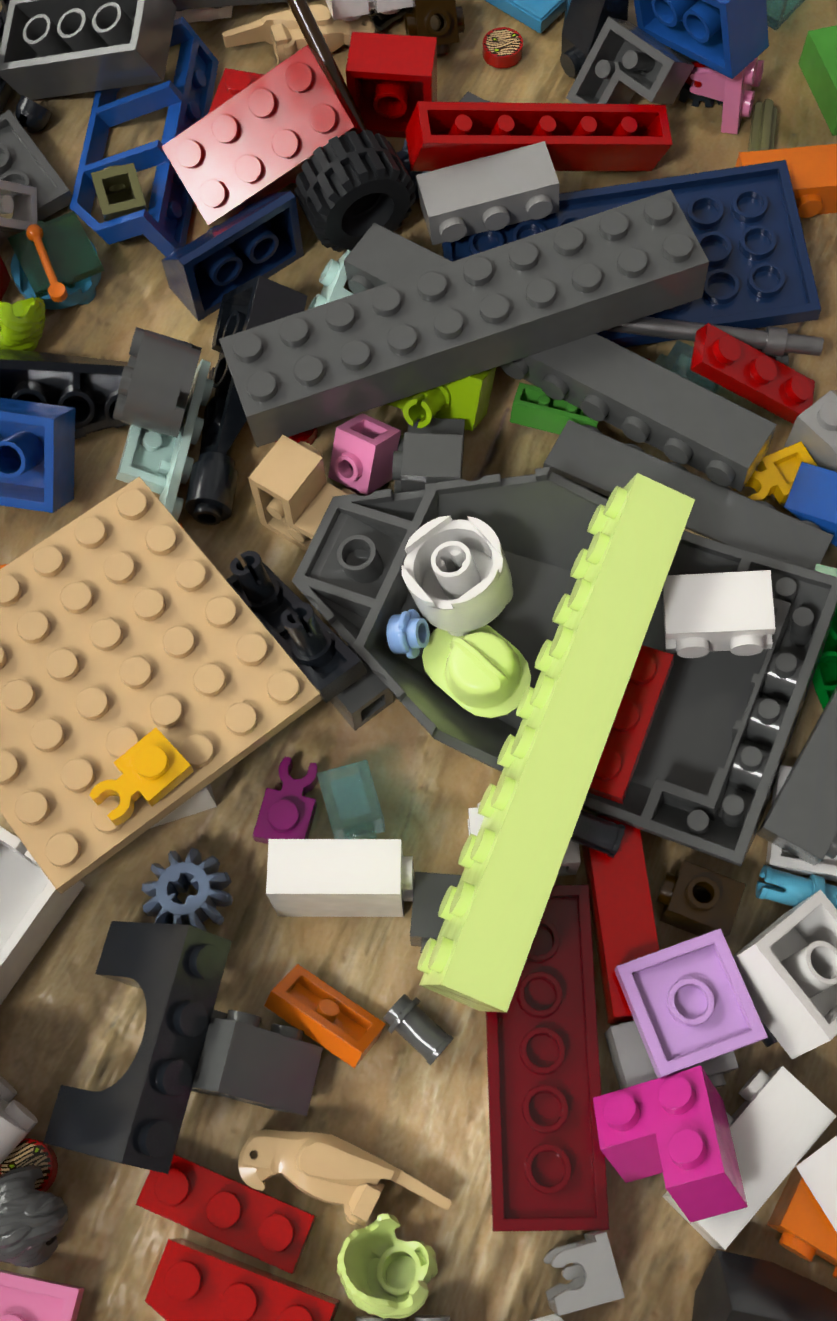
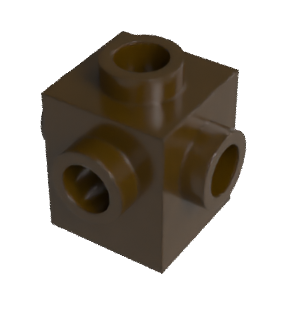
(449, 21)

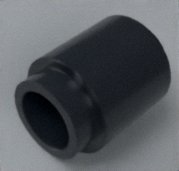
(212, 488)

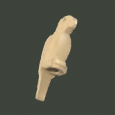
(286, 36)
(326, 1170)

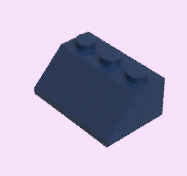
(247, 245)

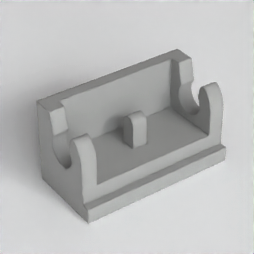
(592, 1274)

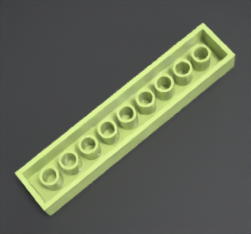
(556, 748)

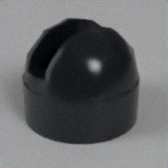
(31, 115)

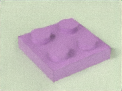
(690, 1003)

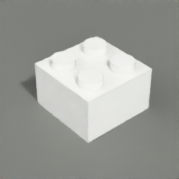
(794, 975)

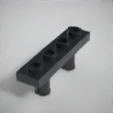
(295, 626)

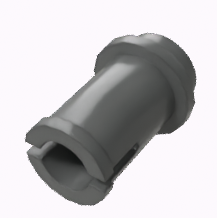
(417, 1028)

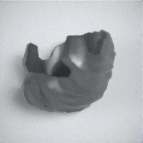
(28, 1218)

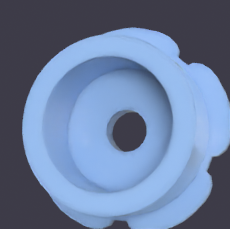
(407, 633)

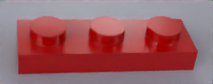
(751, 373)
(632, 724)
(229, 1212)

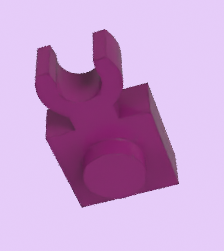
(288, 811)

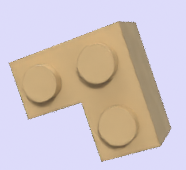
(292, 491)

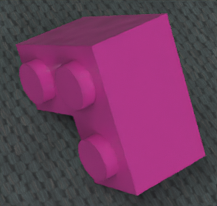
(677, 1130)

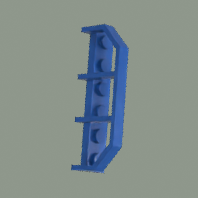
(187, 102)

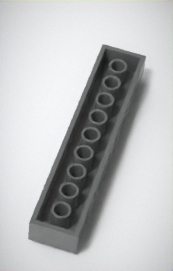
(465, 317)

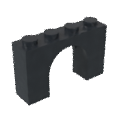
(144, 1110)

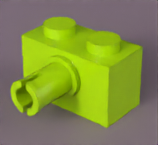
(459, 399)

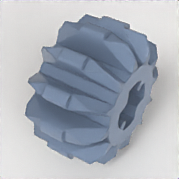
(176, 880)

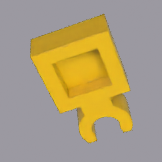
(777, 472)
(147, 770)

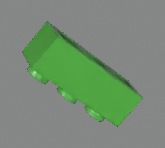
(539, 411)

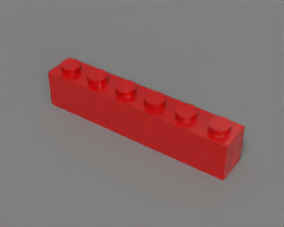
(575, 134)

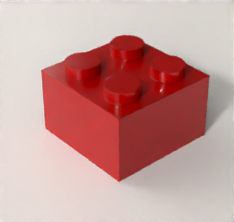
(389, 78)

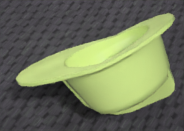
(477, 670)

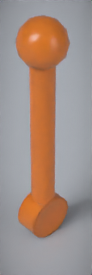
(56, 290)

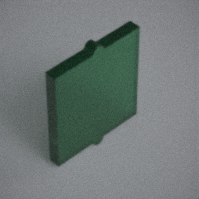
(67, 249)

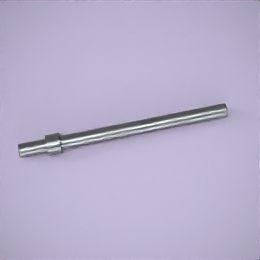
(772, 341)

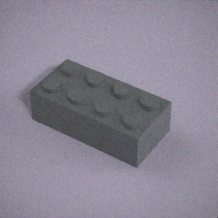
(84, 45)

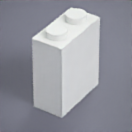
(339, 877)

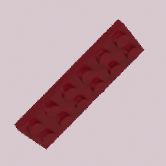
(544, 1082)

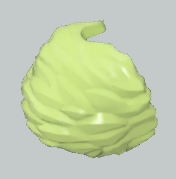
(385, 1272)

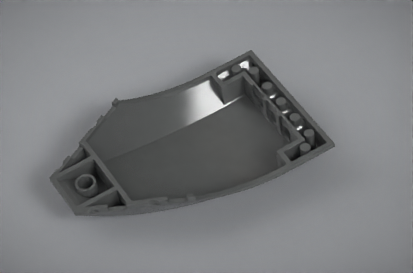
(720, 714)

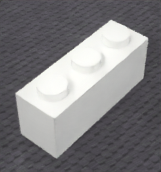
(769, 1139)

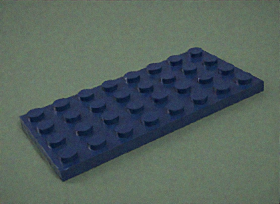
(744, 225)

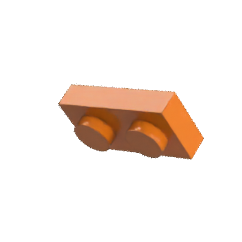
(325, 1015)

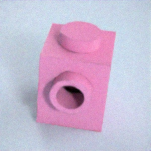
(363, 454)

